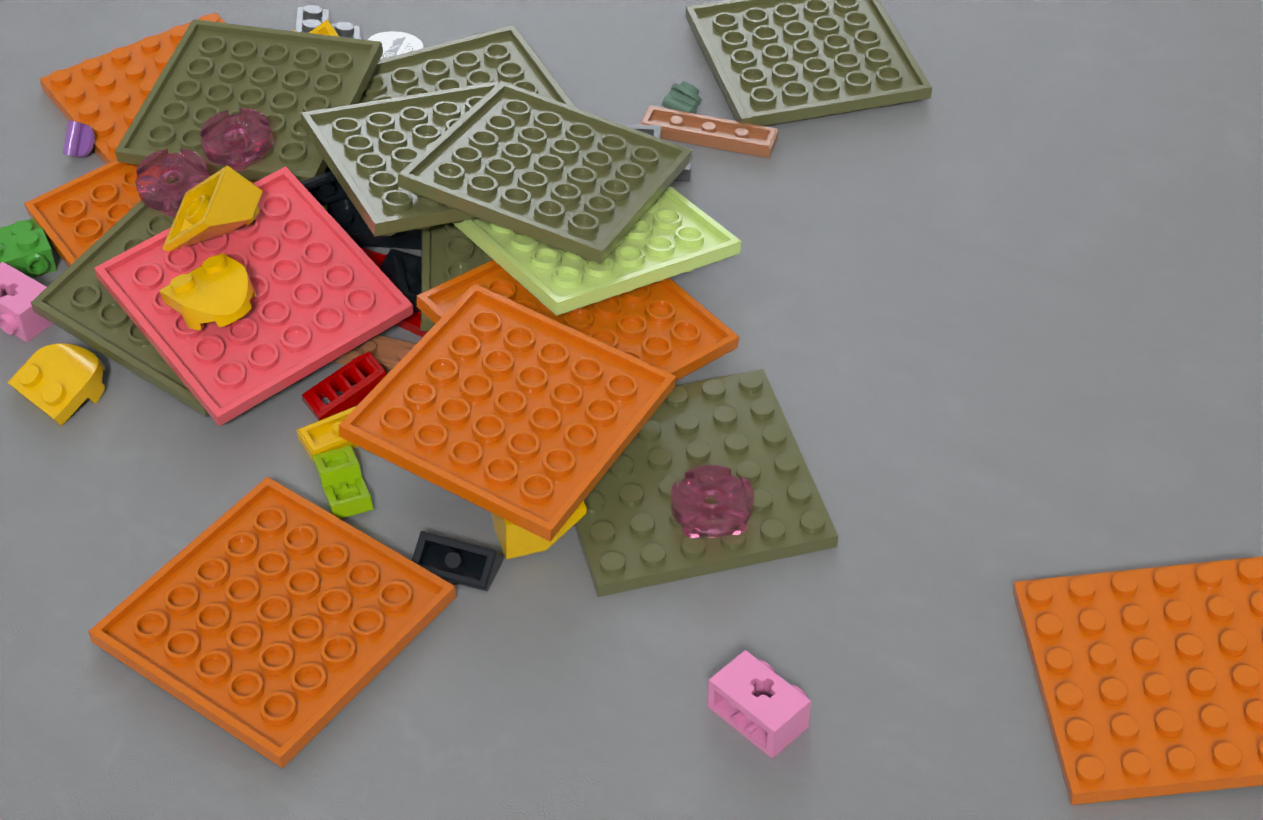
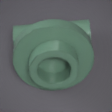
(682, 98)

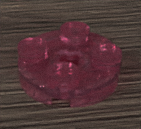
(251, 135)
(159, 166)
(710, 520)

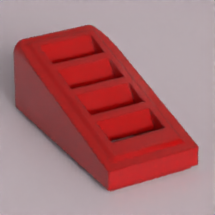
(362, 371)

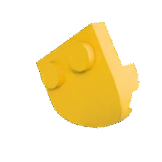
(211, 293)
(60, 379)

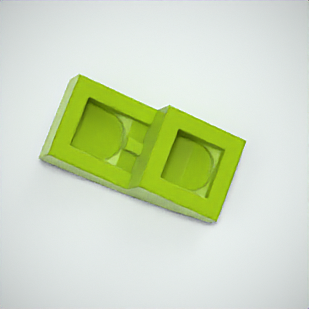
(342, 482)

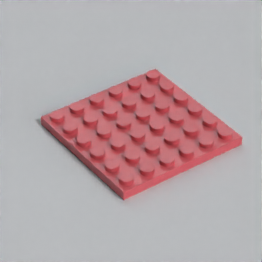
(310, 305)

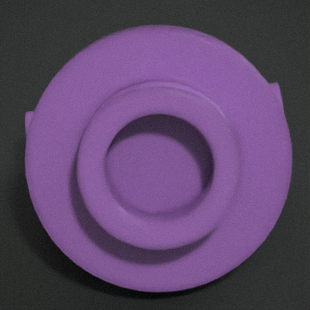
(78, 139)

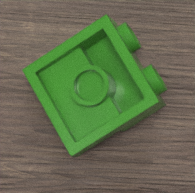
(26, 248)

